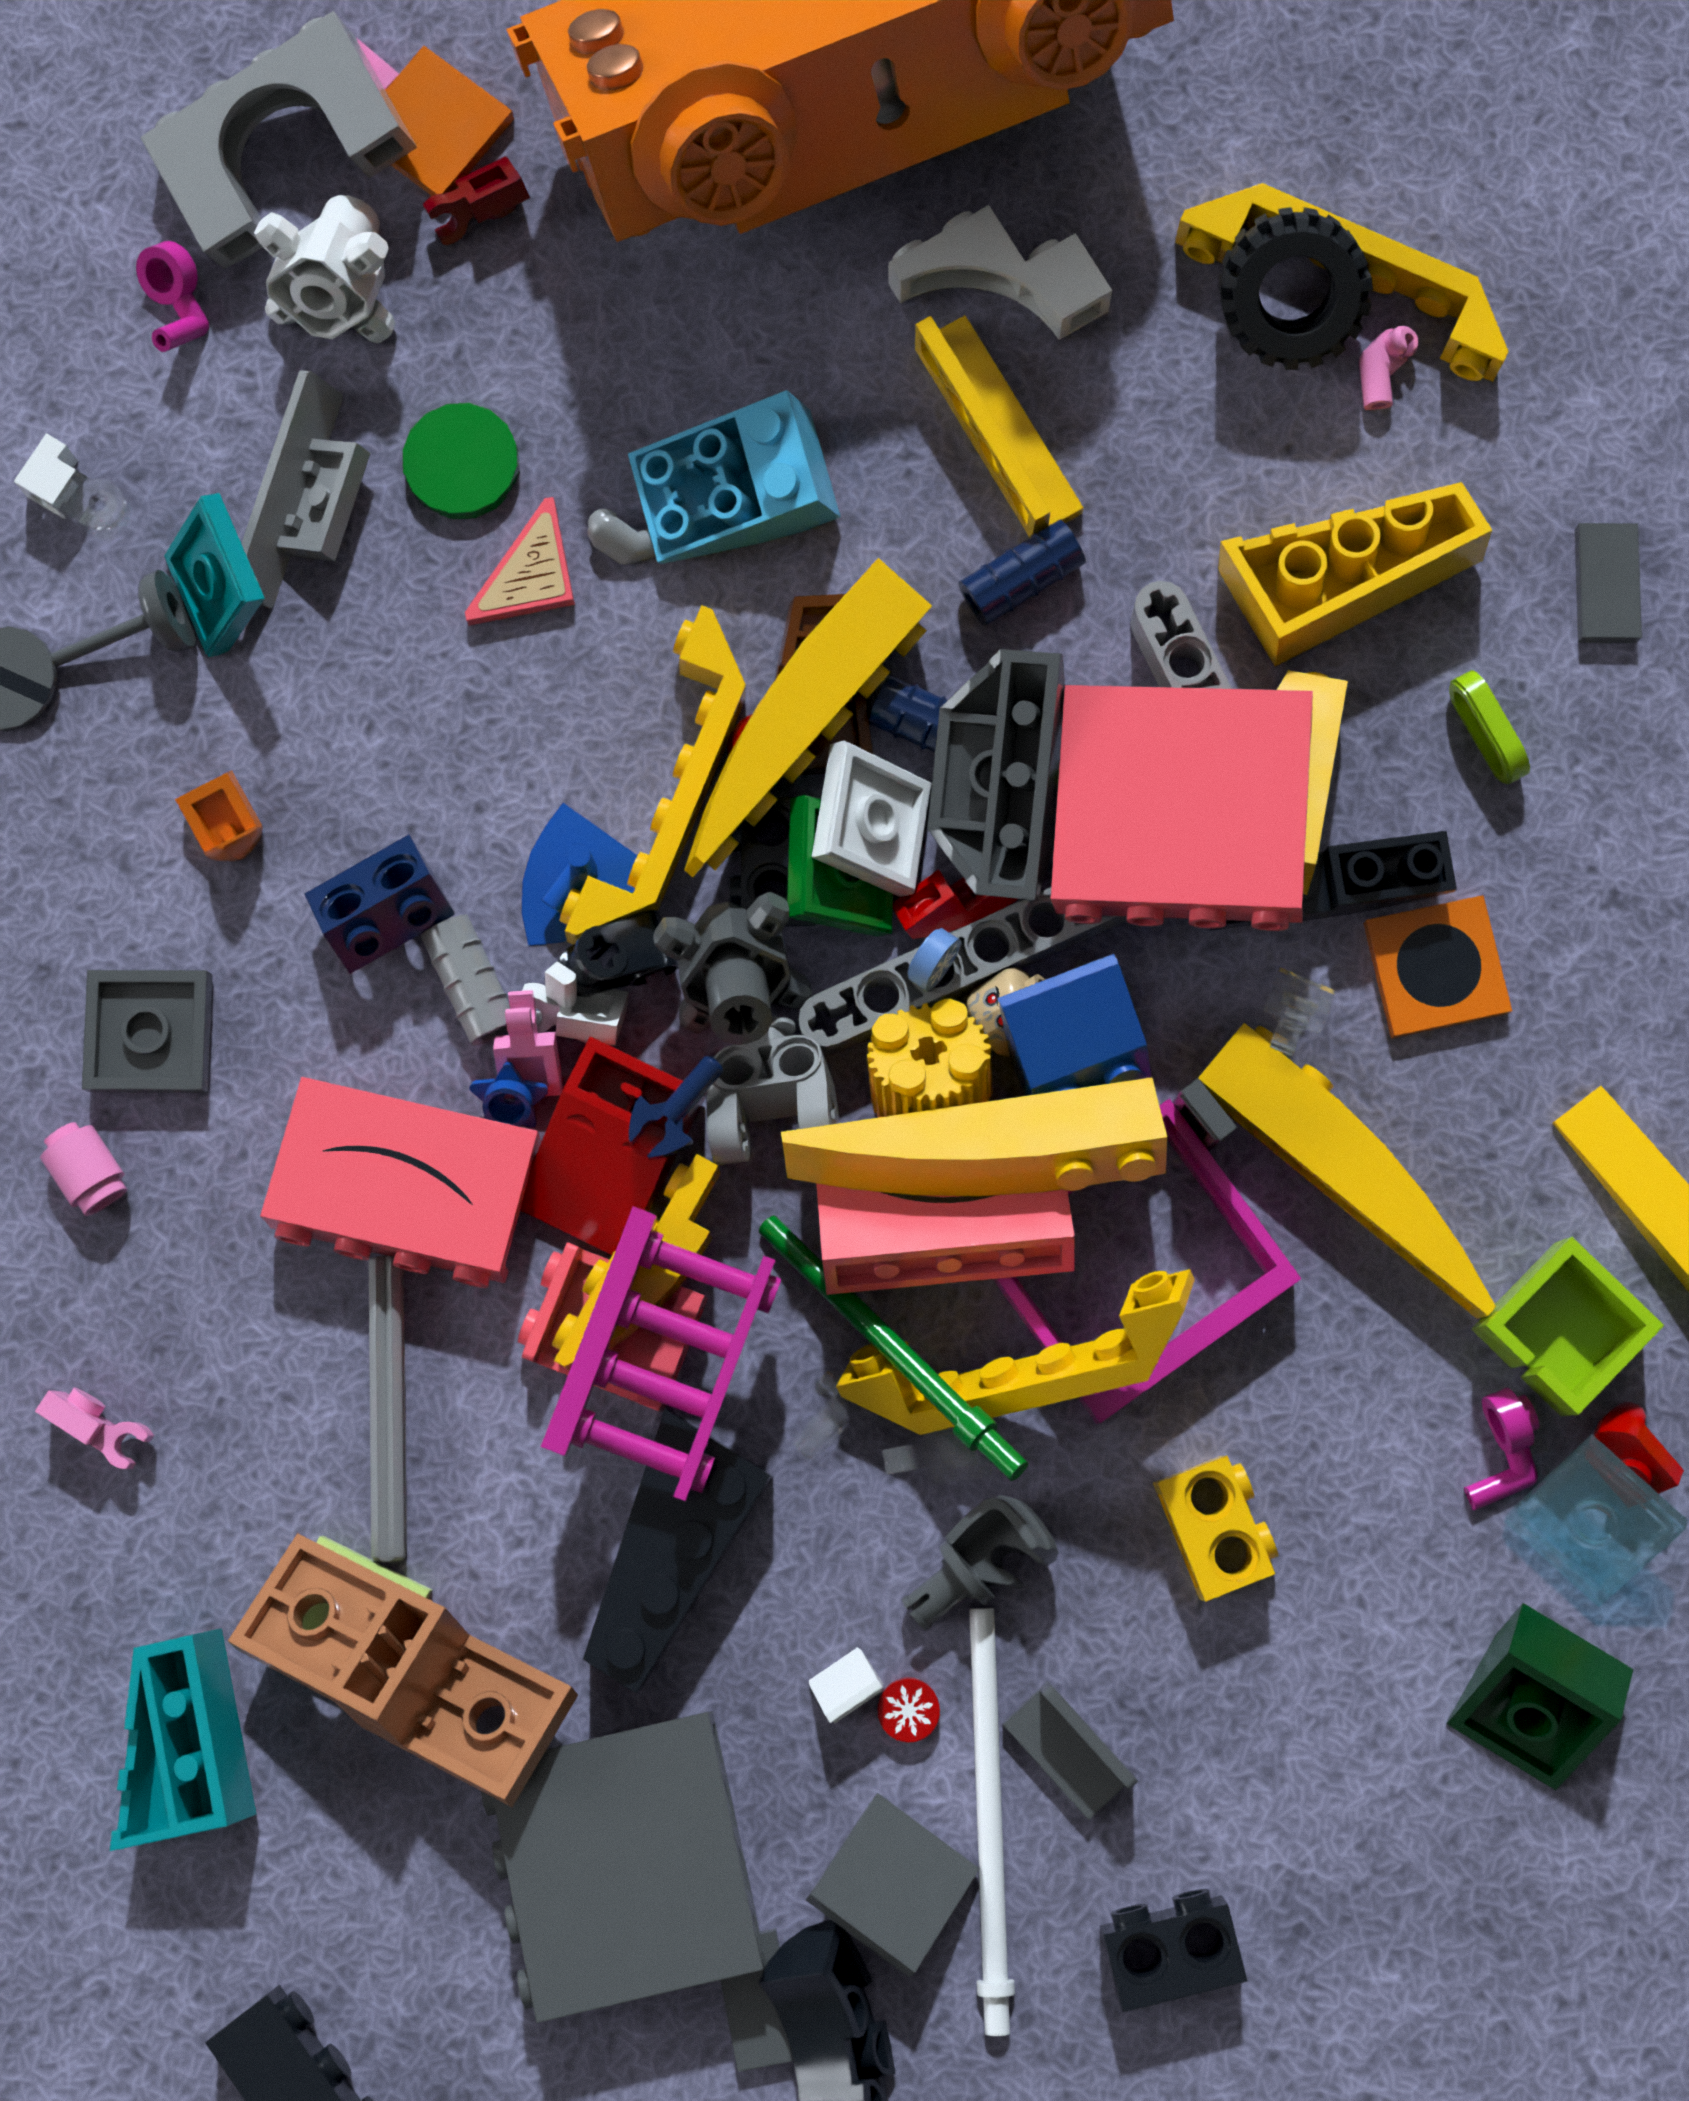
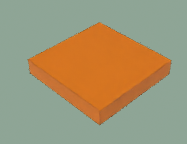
(448, 120)

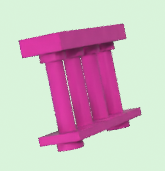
(599, 1365)

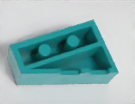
(183, 1744)

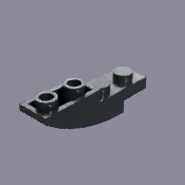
(1376, 876)

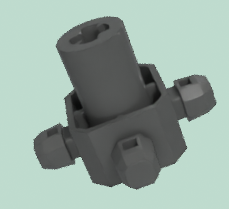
(733, 968)

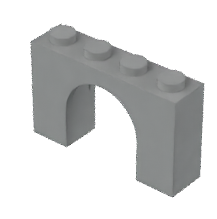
(204, 142)

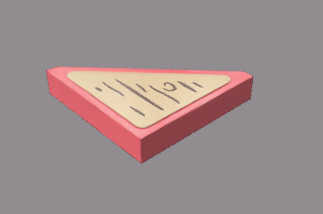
(530, 575)

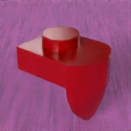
(1634, 1444)

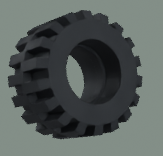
(1322, 330)

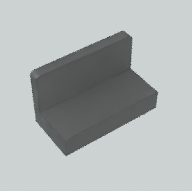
(1068, 1750)

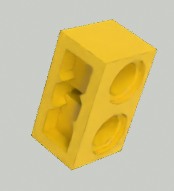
(1200, 1533)

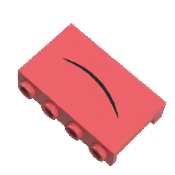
(400, 1182)
(929, 1240)

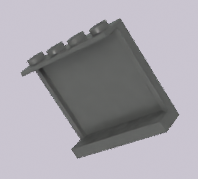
(626, 1870)

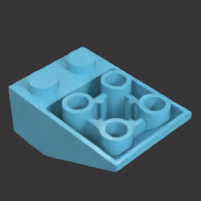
(735, 481)

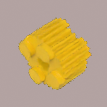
(928, 1060)

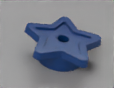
(509, 1081)

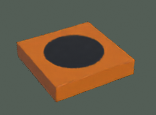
(1437, 966)

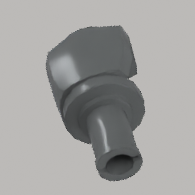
(976, 1554)

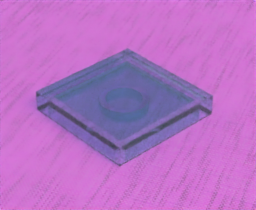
(1596, 1520)

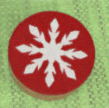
(908, 1709)

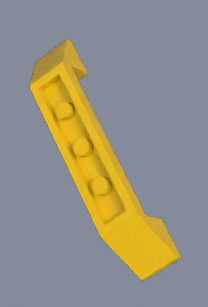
(1438, 288)
(707, 660)
(1052, 1376)

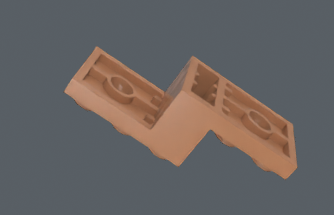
(404, 1669)

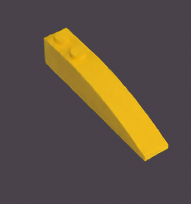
(992, 1146)
(1341, 1157)

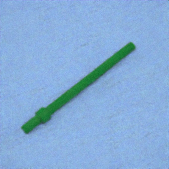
(970, 1424)

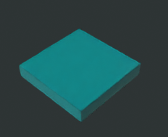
(213, 575)

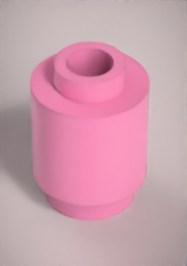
(83, 1168)

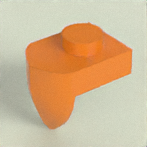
(222, 818)

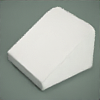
(845, 1685)

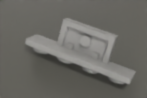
(304, 488)

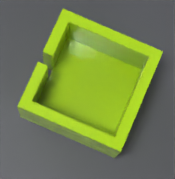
(1568, 1327)

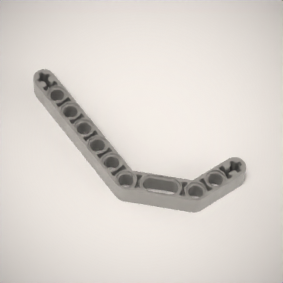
(1012, 922)

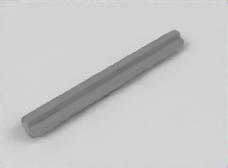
(387, 1410)

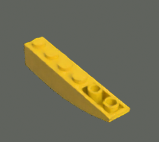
(809, 700)

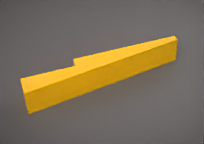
(1633, 1175)

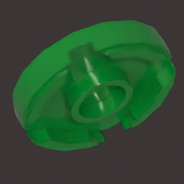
(460, 460)

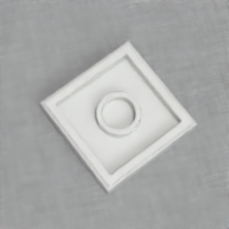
(871, 819)

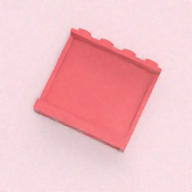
(1182, 805)

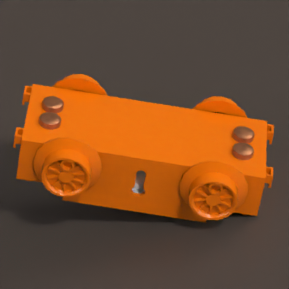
(796, 101)

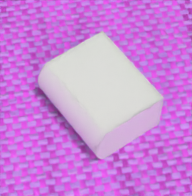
(561, 985)

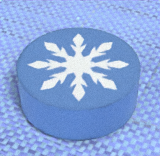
(933, 959)

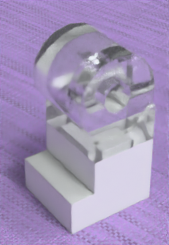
(87, 503)

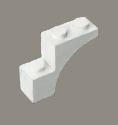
(976, 252)

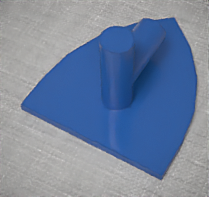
(562, 860)

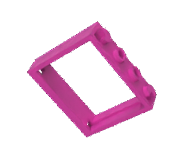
(1277, 1275)

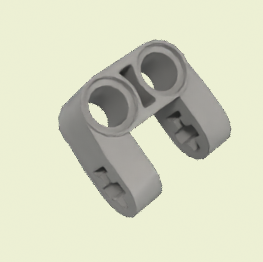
(766, 1084)

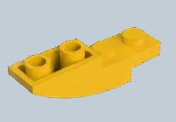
(688, 1192)

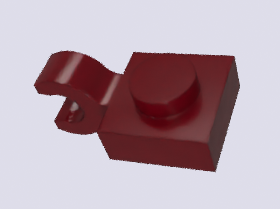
(483, 194)

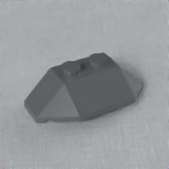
(1000, 773)

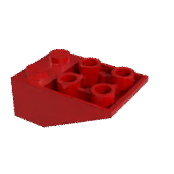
(585, 1165)

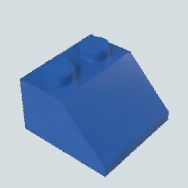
(1075, 1030)

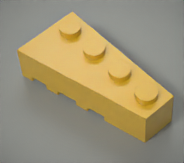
(1341, 571)

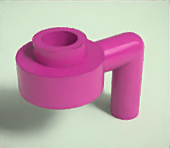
(168, 278)
(1512, 1424)

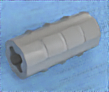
(468, 978)

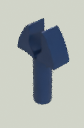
(674, 1110)

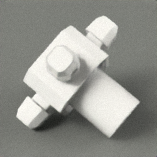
(328, 271)

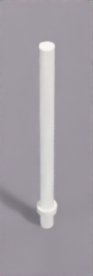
(995, 1986)

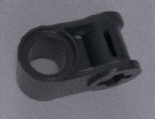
(617, 955)

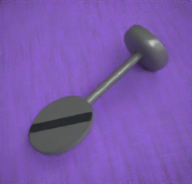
(29, 667)

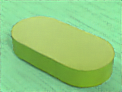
(1489, 727)

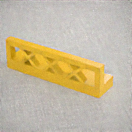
(996, 424)

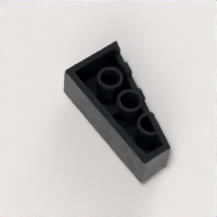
(669, 1555)

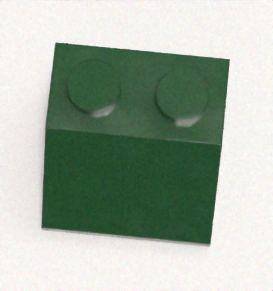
(1542, 1697)

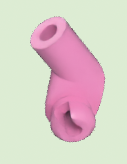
(1381, 361)

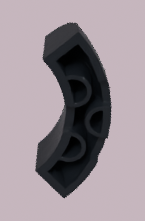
(828, 2021)

